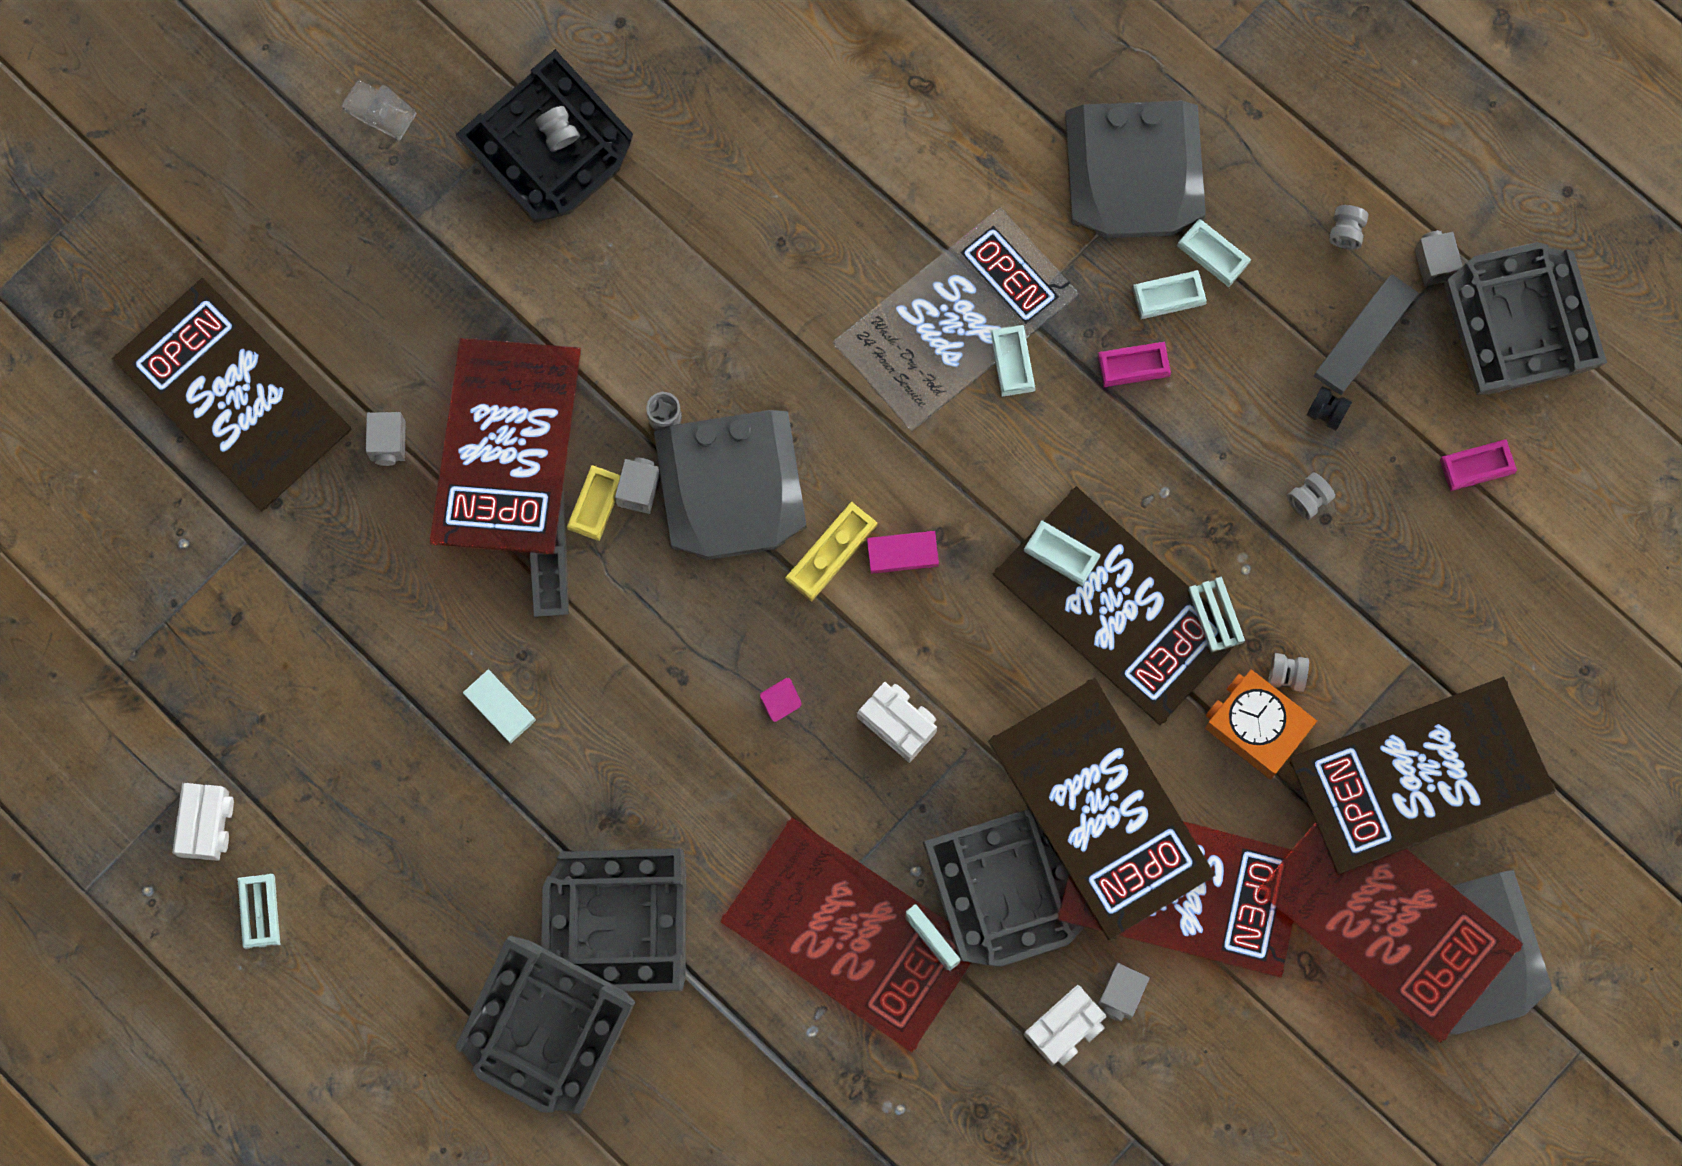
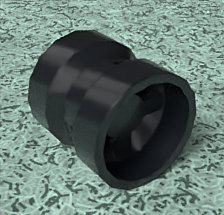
(1329, 408)

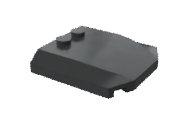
(1135, 168)
(1523, 318)
(730, 484)
(1001, 890)
(620, 916)
(1524, 977)
(543, 1028)

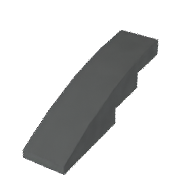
(1366, 334)
(551, 575)

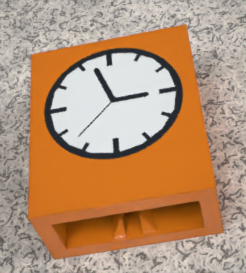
(1259, 723)

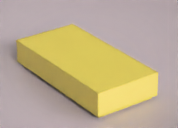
(594, 503)

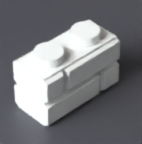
(898, 721)
(202, 822)
(1066, 1026)

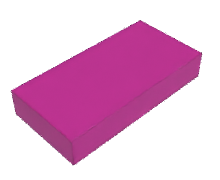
(1134, 364)
(1478, 465)
(902, 552)

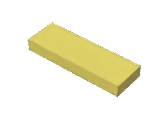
(831, 551)

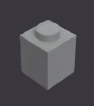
(1437, 257)
(385, 437)
(637, 485)
(1123, 992)

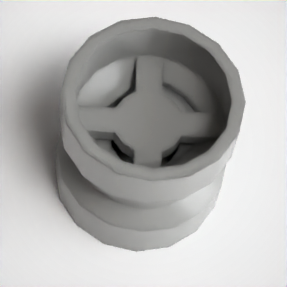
(556, 128)
(1348, 227)
(661, 406)
(1311, 496)
(1289, 672)

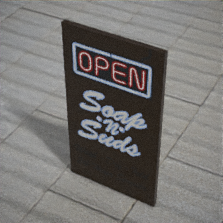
(232, 394)
(1127, 617)
(1421, 775)
(1101, 808)

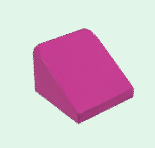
(780, 699)

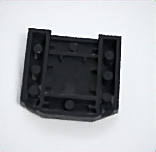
(517, 153)

